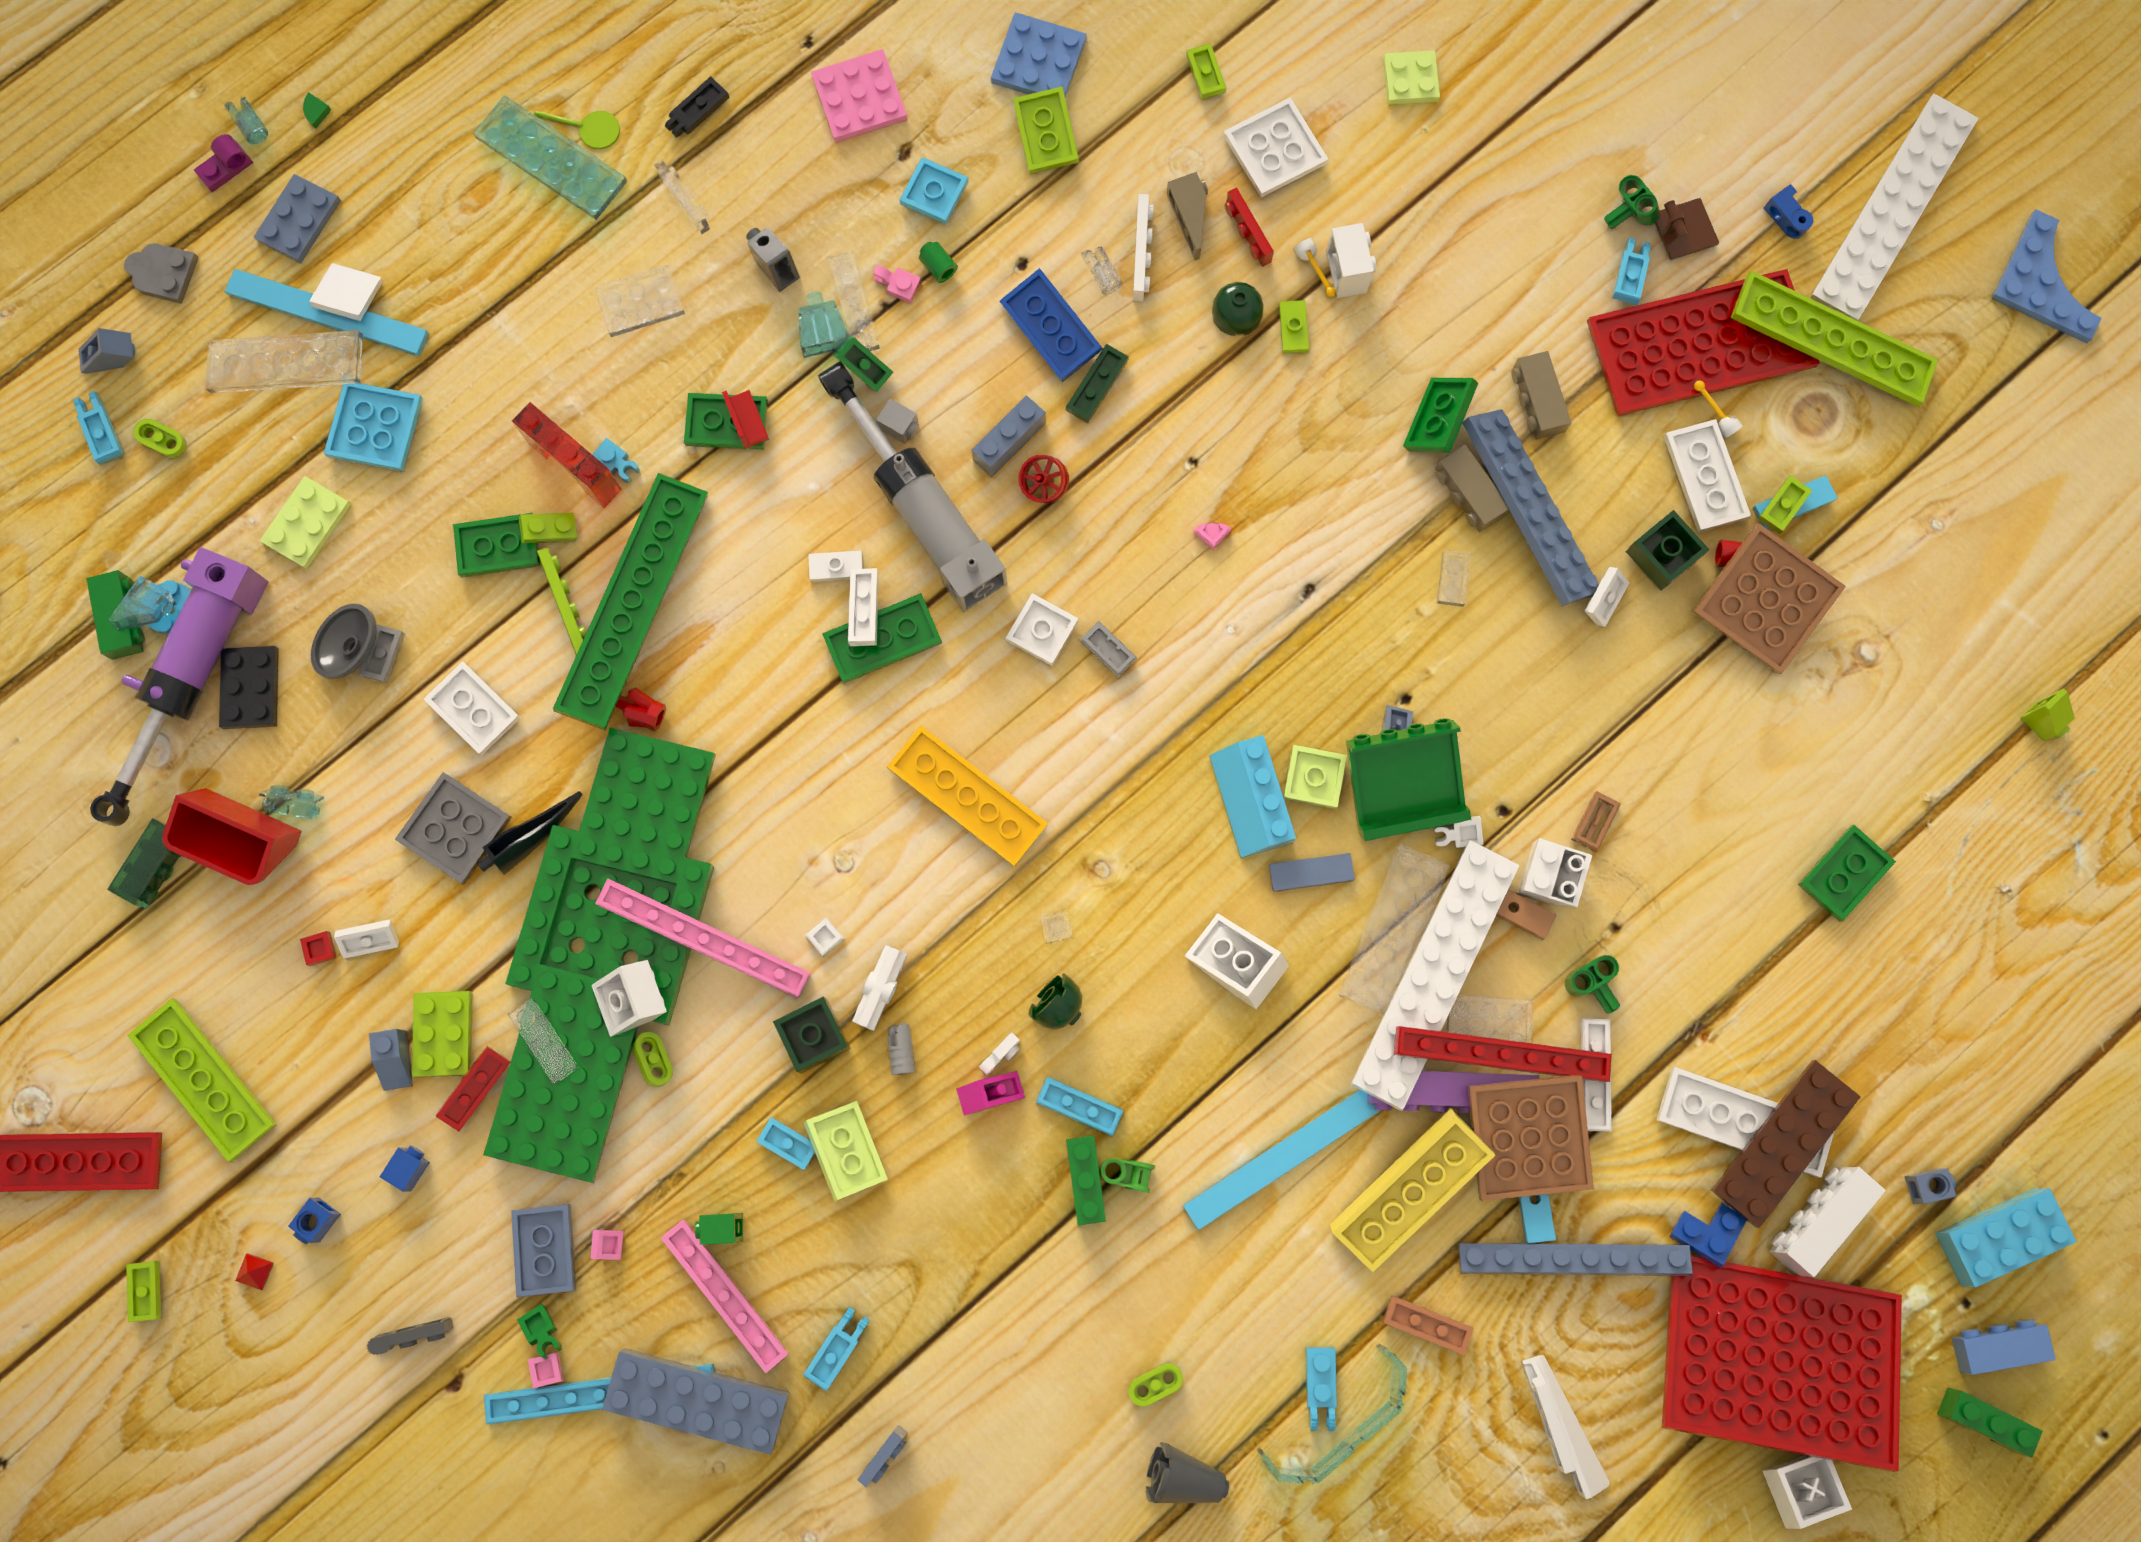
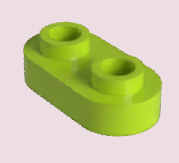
(161, 439)
(654, 1059)
(1156, 1386)

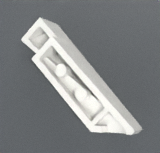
(1563, 1430)

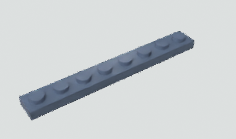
(1575, 1259)

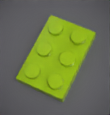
(1046, 130)
(441, 1033)

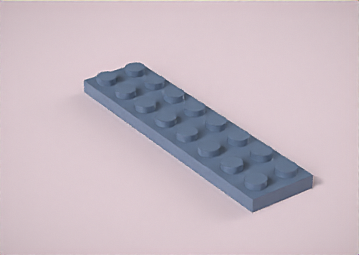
(1531, 506)

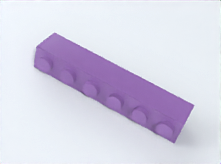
(1446, 1090)

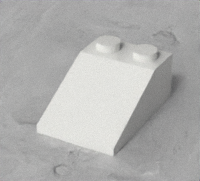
(1237, 960)

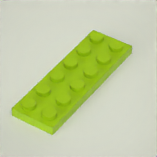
(202, 1080)

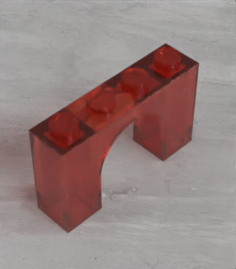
(553, 441)

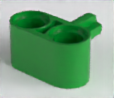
(1634, 203)
(1596, 982)

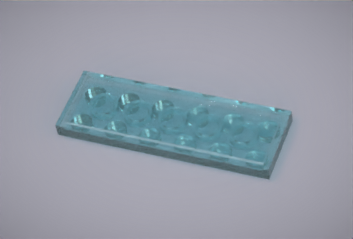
(550, 157)

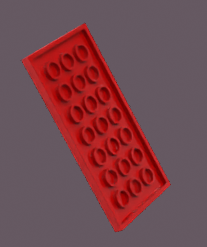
(1667, 345)

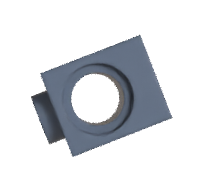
(1919, 1186)

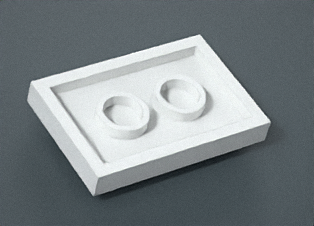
(472, 708)

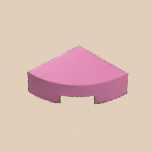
(1212, 533)

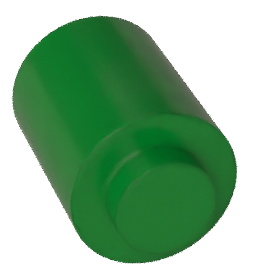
(937, 261)

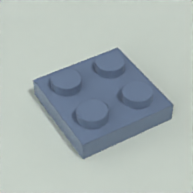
(877, 1466)

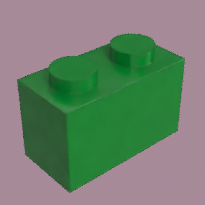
(863, 363)
(719, 1228)

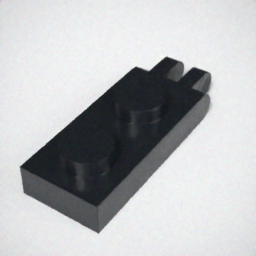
(696, 107)

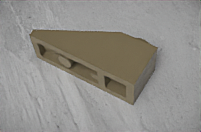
(1188, 202)

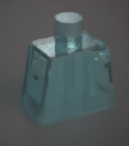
(820, 326)

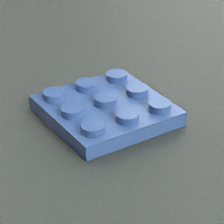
(1037, 56)

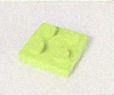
(1411, 77)
(1315, 776)

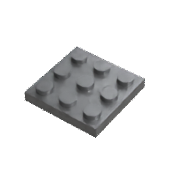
(452, 828)

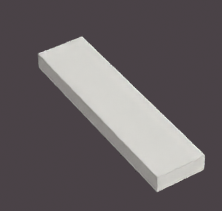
(1597, 1095)

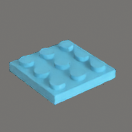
(373, 426)

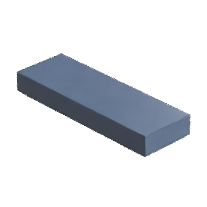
(1311, 872)

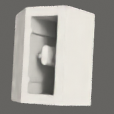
(1554, 874)

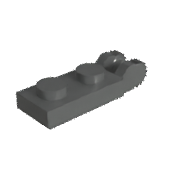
(408, 1336)

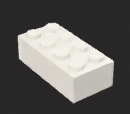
(1826, 1220)

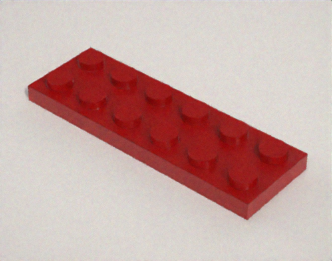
(80, 1161)

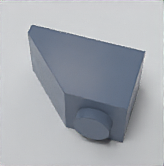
(106, 351)
(391, 1058)

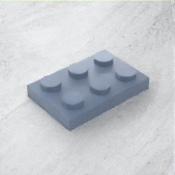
(297, 218)
(543, 1250)

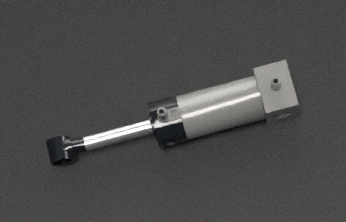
(965, 563)

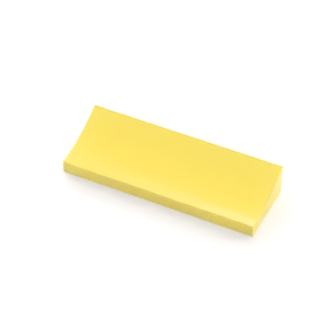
(1411, 1190)

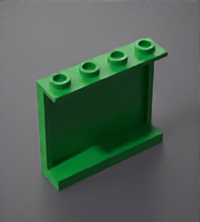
(1407, 779)

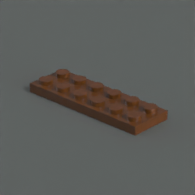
(1785, 1144)

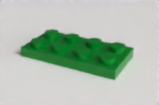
(901, 633)

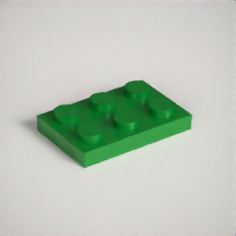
(1440, 414)
(711, 424)
(492, 547)
(1846, 873)

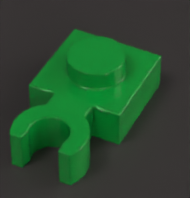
(537, 1328)

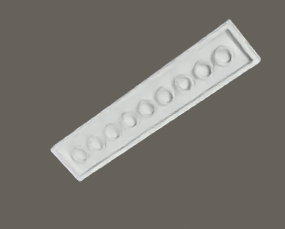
(1894, 207)
(1436, 970)

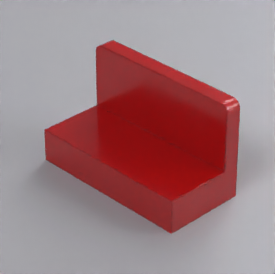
(746, 418)

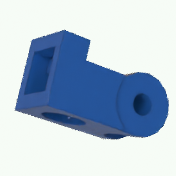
(1788, 213)

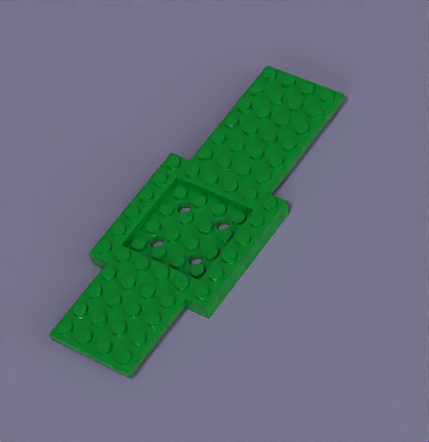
(639, 837)

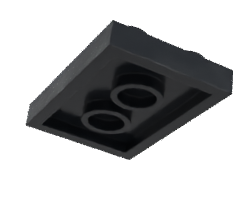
(248, 687)

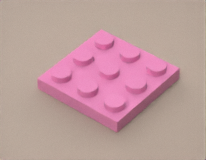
(859, 95)

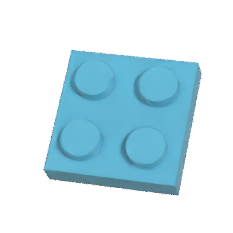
(934, 190)

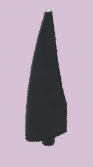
(518, 842)

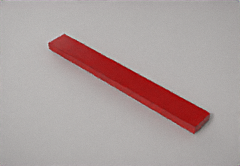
(1502, 1054)

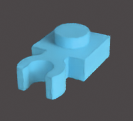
(614, 459)

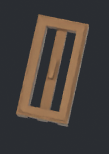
(1585, 841)

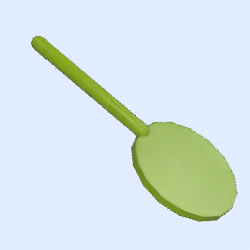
(596, 129)

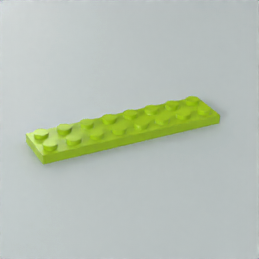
(1834, 338)

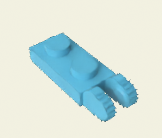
(1632, 273)
(98, 429)
(834, 1352)
(1321, 1384)

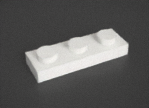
(863, 607)

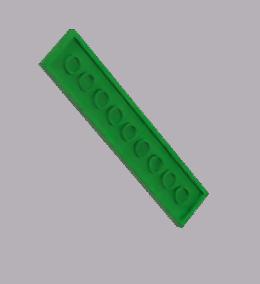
(630, 602)

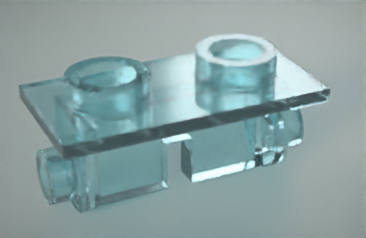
(280, 799)

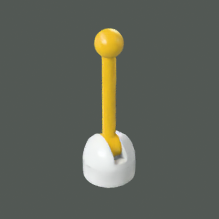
(1306, 251)
(1728, 424)

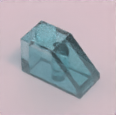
(142, 605)

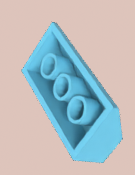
(1252, 797)

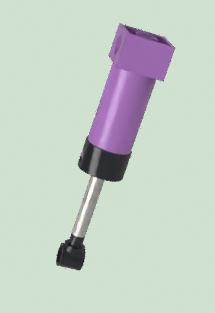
(185, 661)

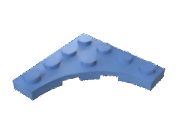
(2034, 284)

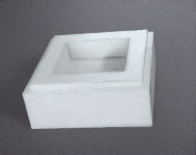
(824, 937)

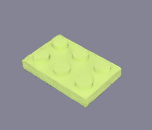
(305, 522)
(845, 1151)

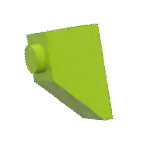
(2050, 715)

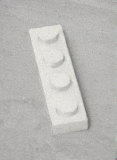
(1143, 237)

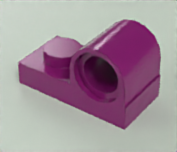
(225, 164)

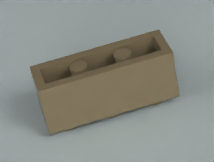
(1541, 395)
(1471, 488)

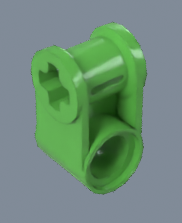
(1129, 1174)

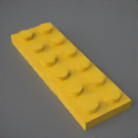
(967, 795)

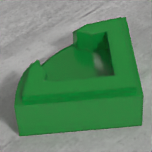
(315, 110)

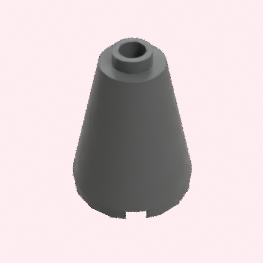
(1183, 1478)

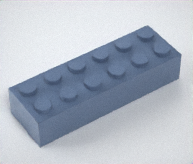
(696, 1401)

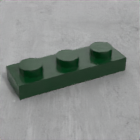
(1097, 383)

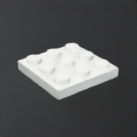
(1275, 147)

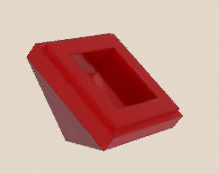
(254, 1271)

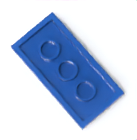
(1051, 325)

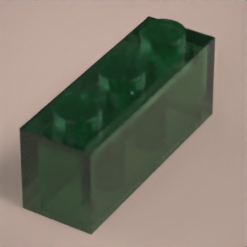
(145, 868)

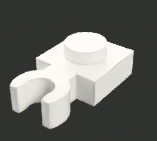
(1461, 833)
(1006, 1049)

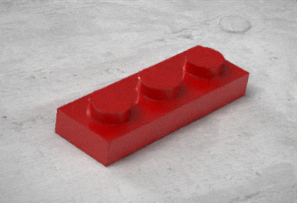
(1248, 227)
(472, 1088)

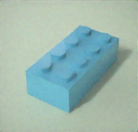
(2005, 1237)

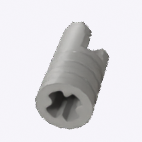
(901, 1050)

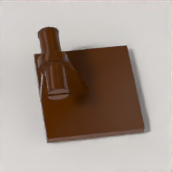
(1685, 228)

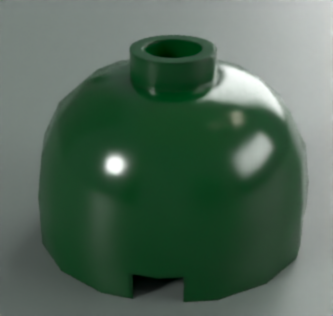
(1237, 308)
(1058, 1004)

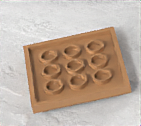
(1769, 598)
(1535, 1134)

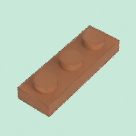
(1428, 1325)

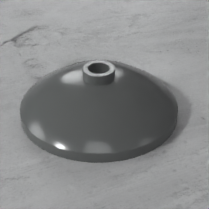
(343, 641)

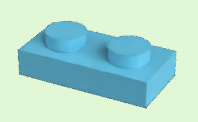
(787, 1143)

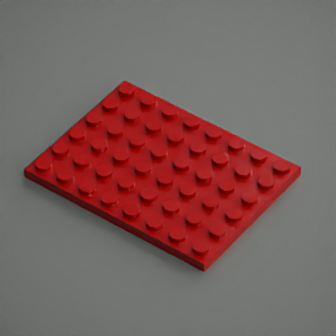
(1784, 1363)

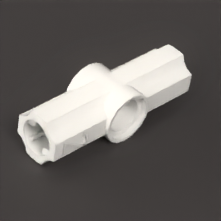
(879, 988)

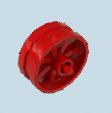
(1043, 479)

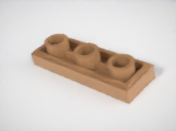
(1527, 915)

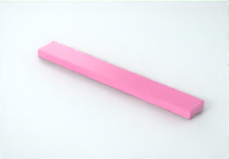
(702, 938)

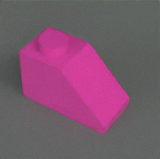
(990, 1093)

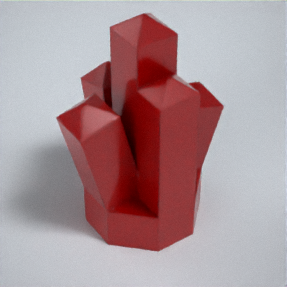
(641, 710)

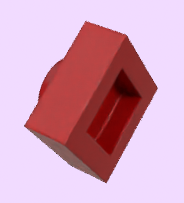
(318, 948)

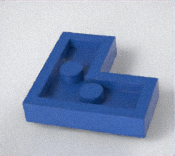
(1712, 1240)

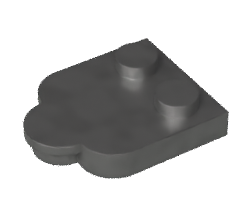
(161, 271)

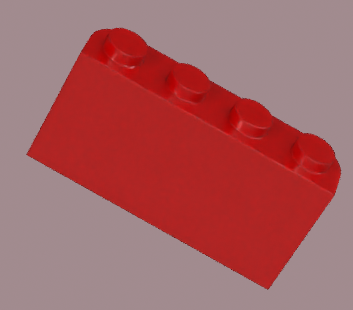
(227, 836)

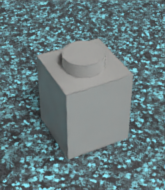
(898, 421)

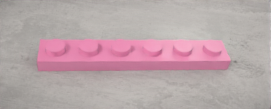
(725, 1296)

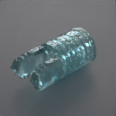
(247, 121)

